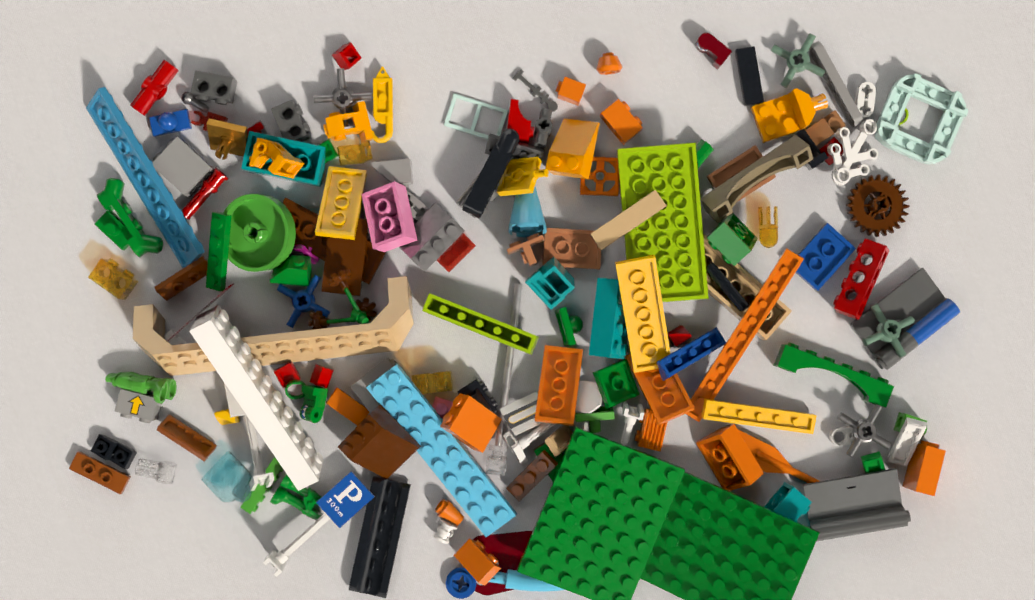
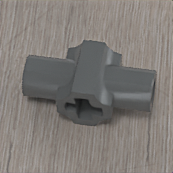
(544, 121)

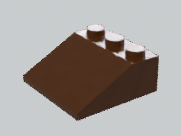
(379, 443)

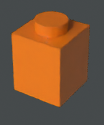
(570, 90)

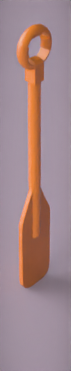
(771, 459)

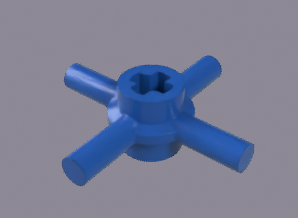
(297, 304)

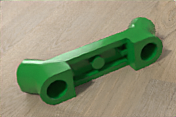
(112, 200)

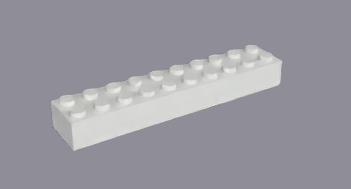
(257, 396)

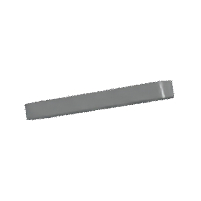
(836, 84)

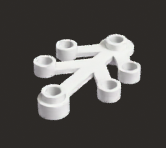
(851, 153)

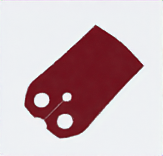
(508, 550)

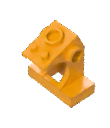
(335, 128)
(283, 162)

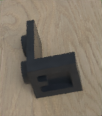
(818, 157)
(470, 390)

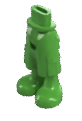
(162, 387)

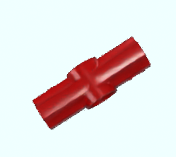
(154, 87)

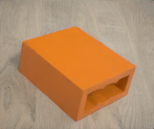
(470, 422)
(924, 468)

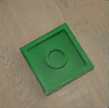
(616, 383)

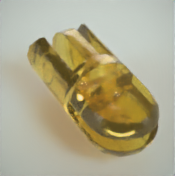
(769, 232)

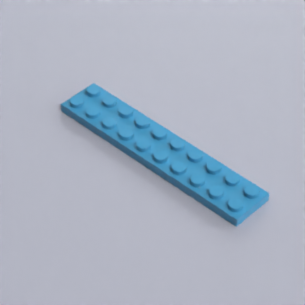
(144, 178)

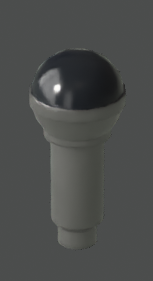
(190, 99)

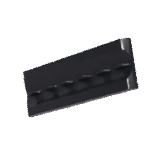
(379, 537)

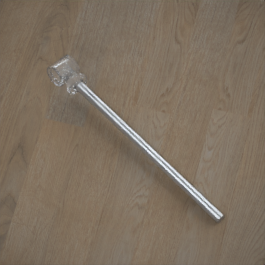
(497, 462)

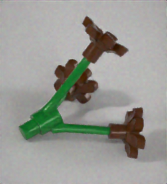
(360, 312)

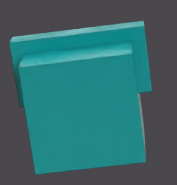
(551, 283)

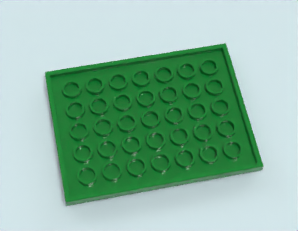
(600, 518)
(726, 547)

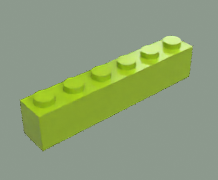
(480, 323)

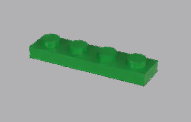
(218, 251)

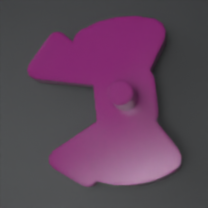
(307, 252)

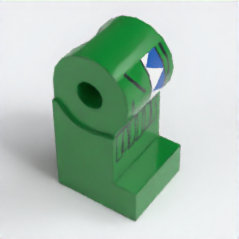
(313, 403)

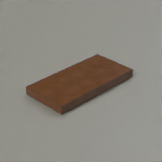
(344, 255)

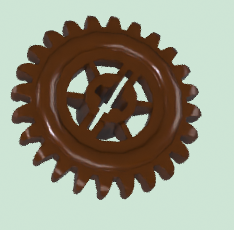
(886, 190)

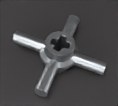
(337, 92)
(859, 435)

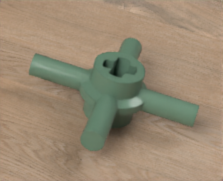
(793, 68)
(888, 336)

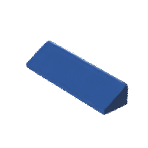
(690, 353)

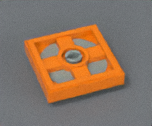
(602, 178)

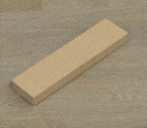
(628, 220)

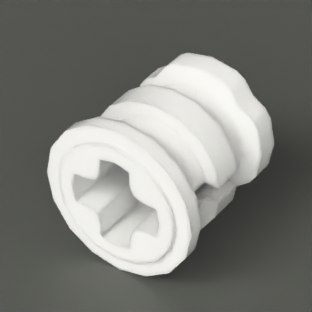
(445, 531)

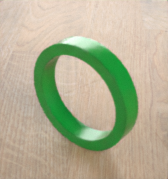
(293, 396)

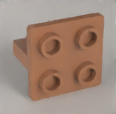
(527, 256)

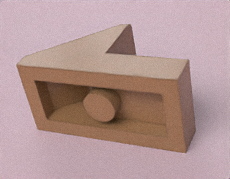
(825, 127)

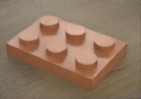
(735, 166)
(572, 248)

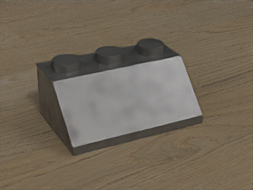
(434, 234)

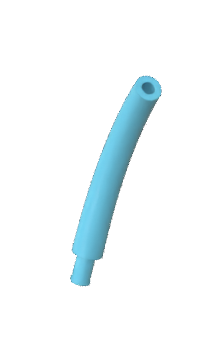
(519, 581)

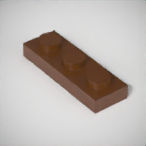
(531, 475)

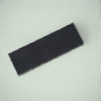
(749, 76)

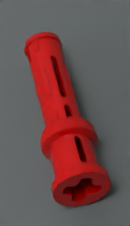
(209, 186)

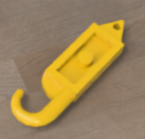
(383, 104)

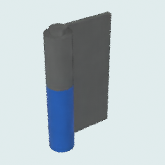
(914, 298)

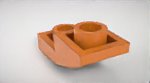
(347, 406)

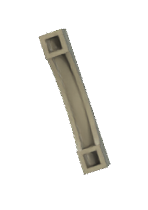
(789, 155)

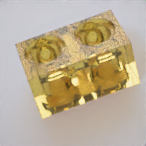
(111, 282)
(433, 382)

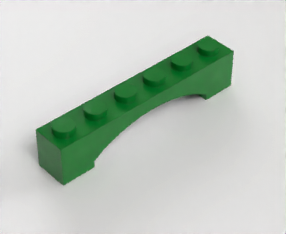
(874, 390)

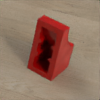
(519, 123)

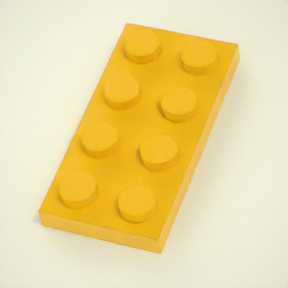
(341, 203)

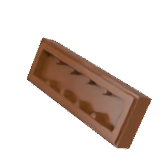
(183, 279)
(186, 437)
(99, 472)

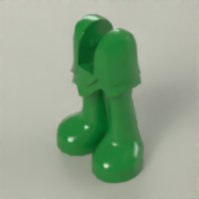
(305, 506)

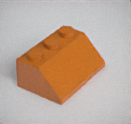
(730, 458)

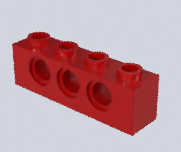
(855, 307)

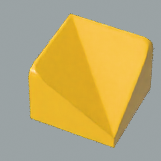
(223, 417)

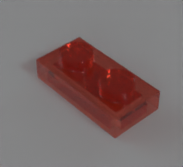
(456, 252)

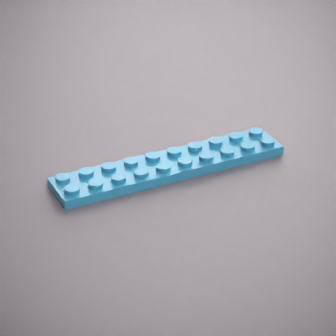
(442, 451)

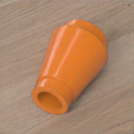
(449, 512)

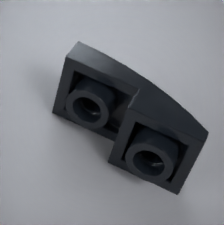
(114, 451)

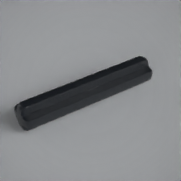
(727, 287)

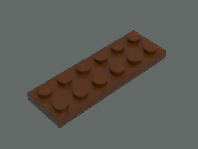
(305, 226)

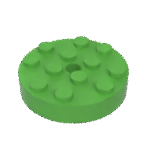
(273, 240)

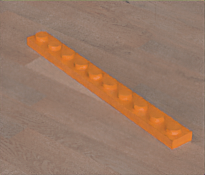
(745, 331)

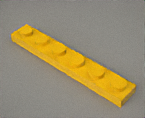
(758, 416)

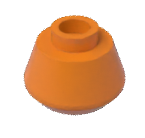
(609, 64)

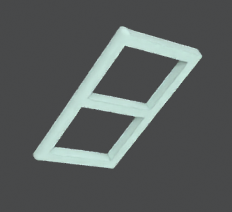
(471, 131)

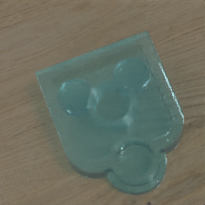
(229, 479)

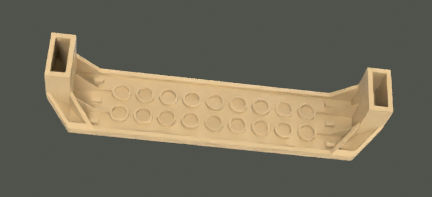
(381, 335)

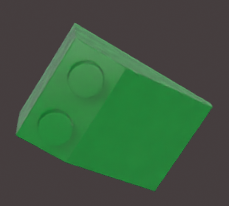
(732, 239)

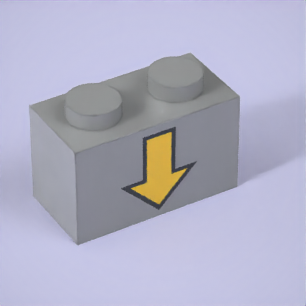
(137, 405)

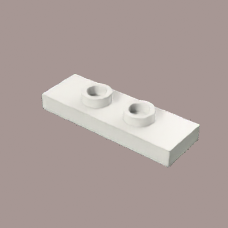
(907, 441)

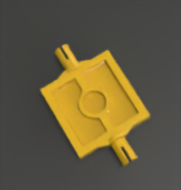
(521, 176)

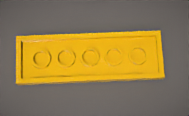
(643, 311)

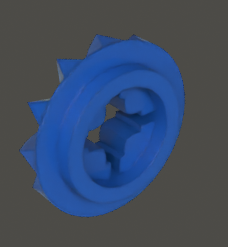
(453, 586)

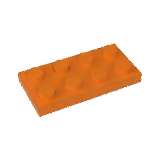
(559, 385)
(665, 398)

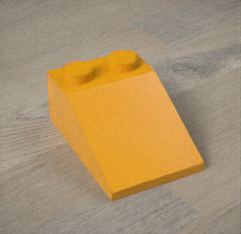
(573, 149)

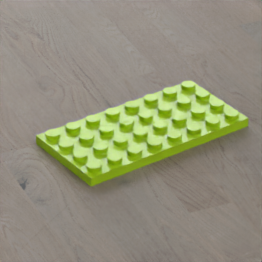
(677, 229)

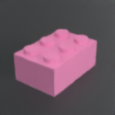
(389, 217)

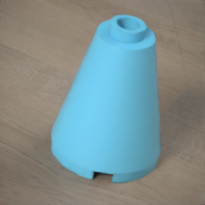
(527, 215)

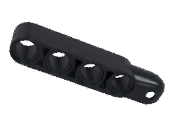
(491, 173)

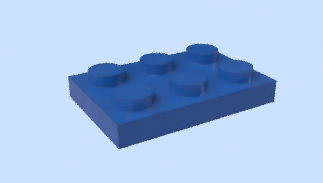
(823, 256)

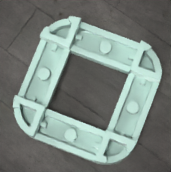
(953, 113)

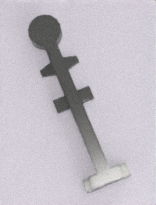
(551, 105)

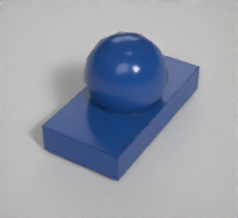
(170, 122)

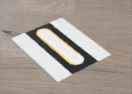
(521, 414)

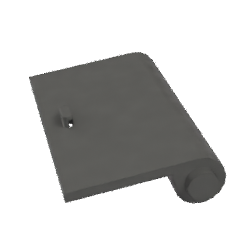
(856, 504)

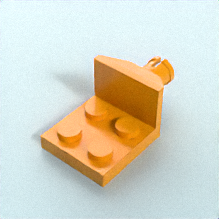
(786, 114)

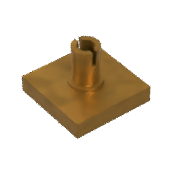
(226, 138)

